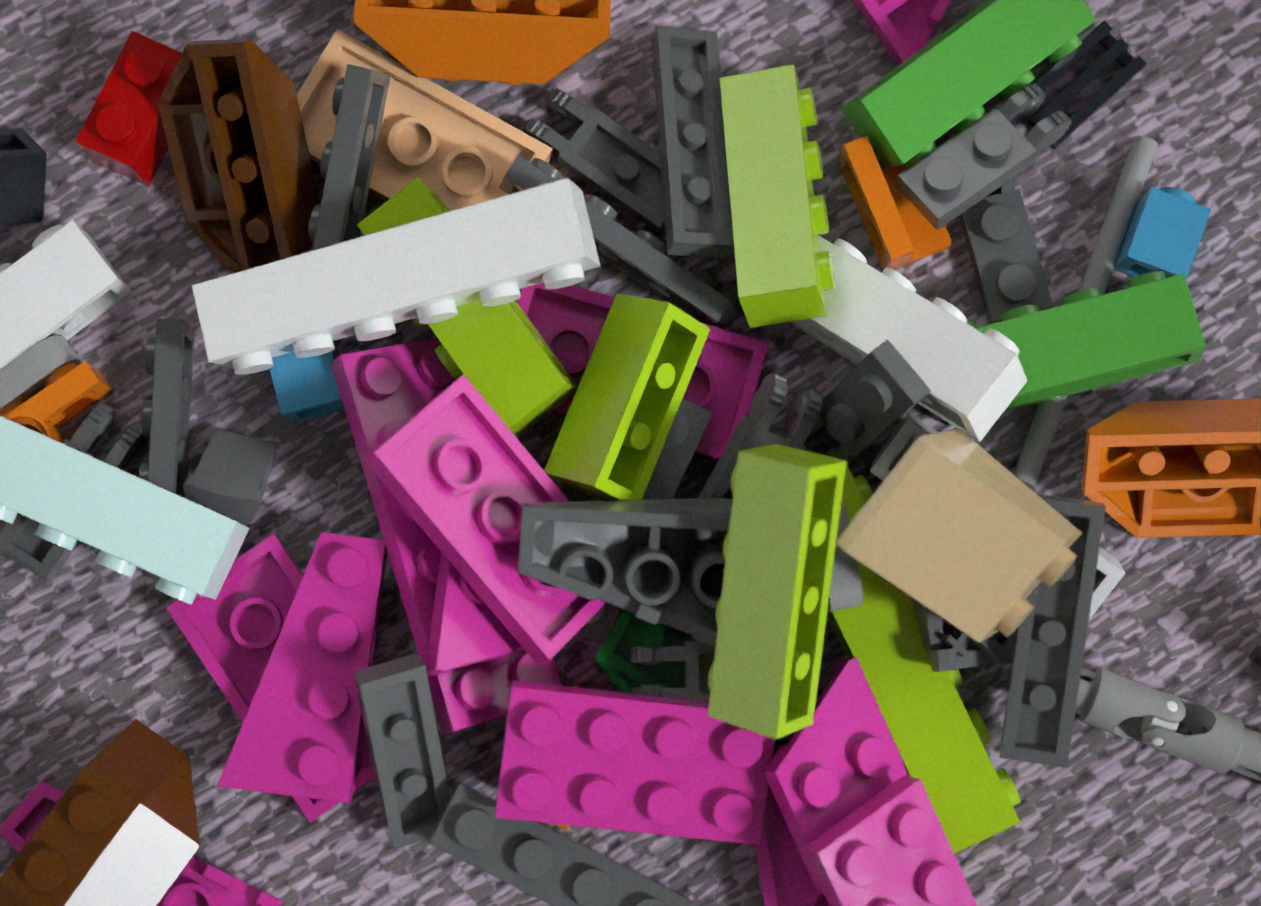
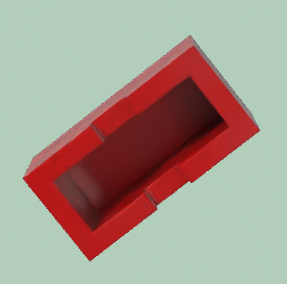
(125, 121)

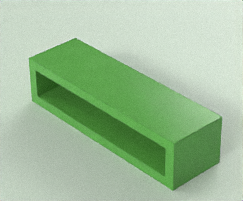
(960, 72)
(1103, 337)

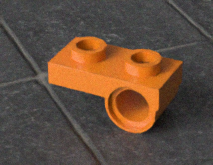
(65, 396)

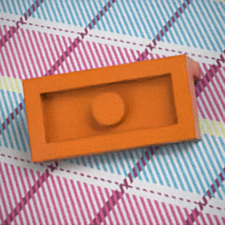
(891, 220)

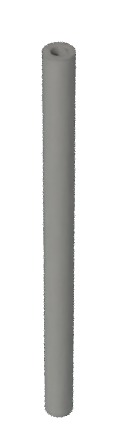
(1096, 276)

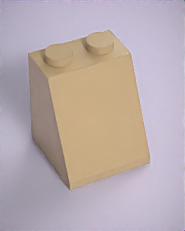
(961, 535)

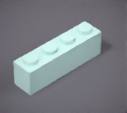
(115, 513)

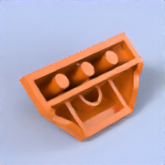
(486, 38)
(1178, 467)

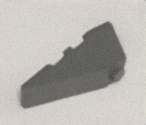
(635, 554)

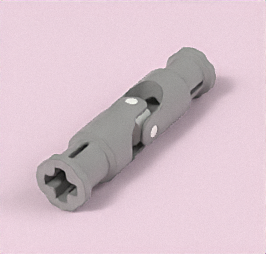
(1217, 738)

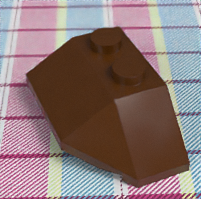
(239, 153)
(115, 831)

